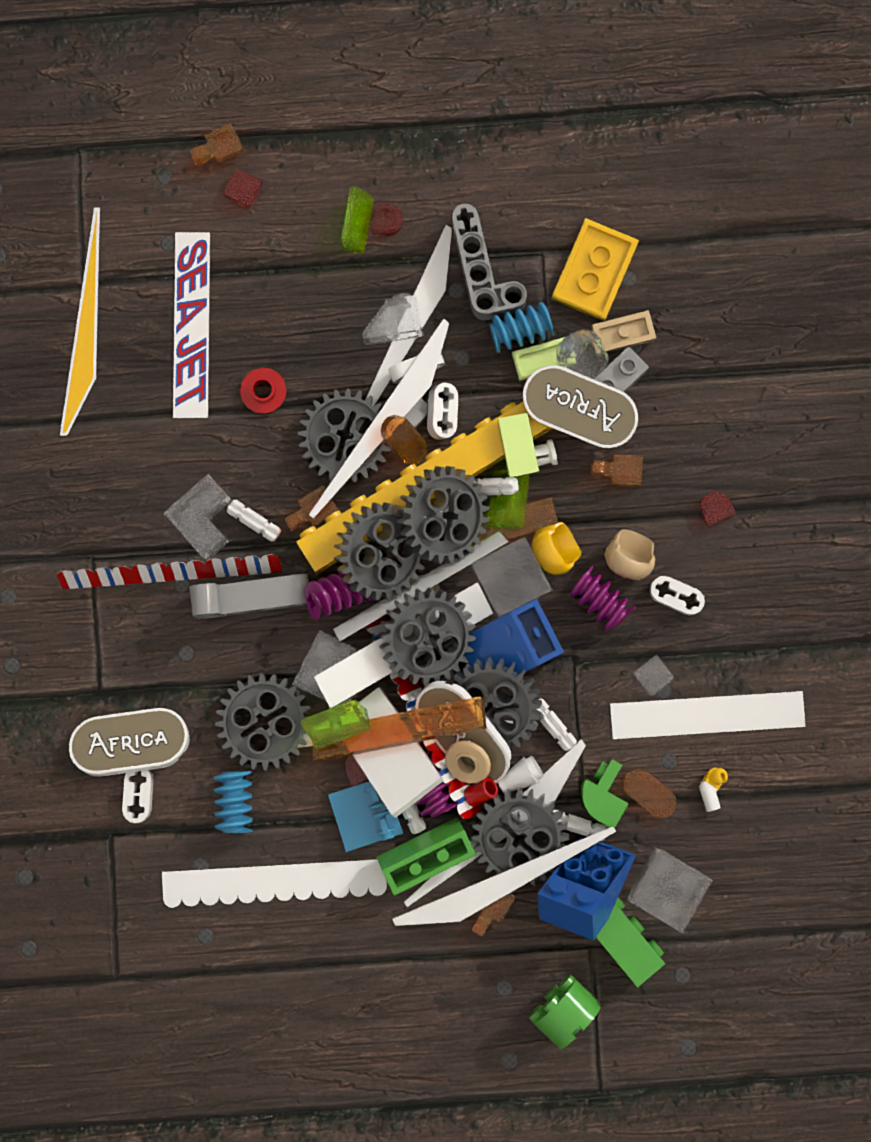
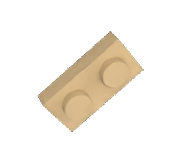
(625, 331)

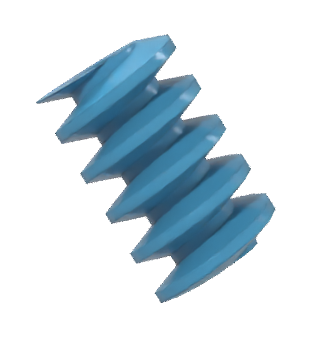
(520, 326)
(233, 802)

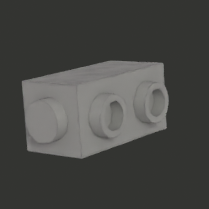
(623, 371)

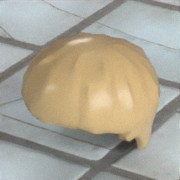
(630, 555)

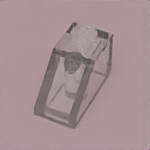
(395, 321)

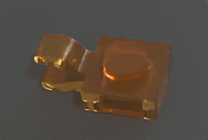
(221, 144)
(624, 469)
(307, 503)
(496, 910)

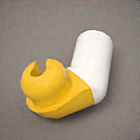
(709, 787)

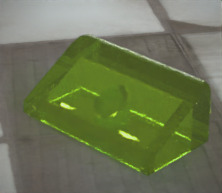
(356, 220)
(509, 510)
(336, 723)

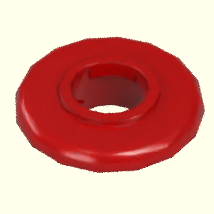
(267, 404)

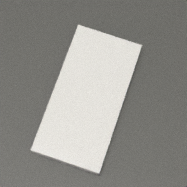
(400, 772)

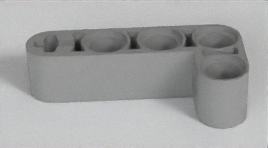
(480, 262)
(251, 596)

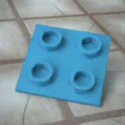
(363, 816)

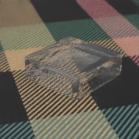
(653, 675)

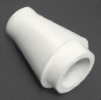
(522, 774)

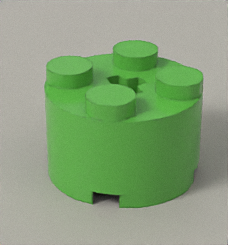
(565, 1012)

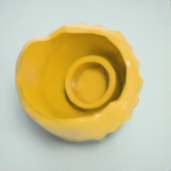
(555, 548)

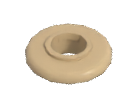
(463, 771)

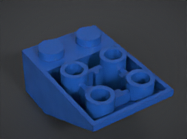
(517, 637)
(585, 889)

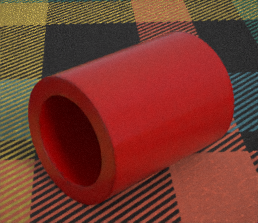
(481, 792)

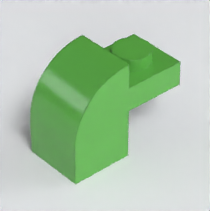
(596, 798)

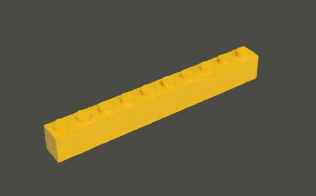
(471, 453)

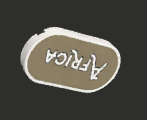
(580, 406)
(488, 739)
(129, 742)

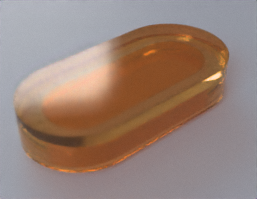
(404, 439)
(649, 793)

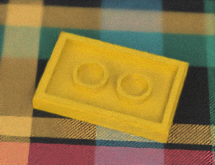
(595, 269)

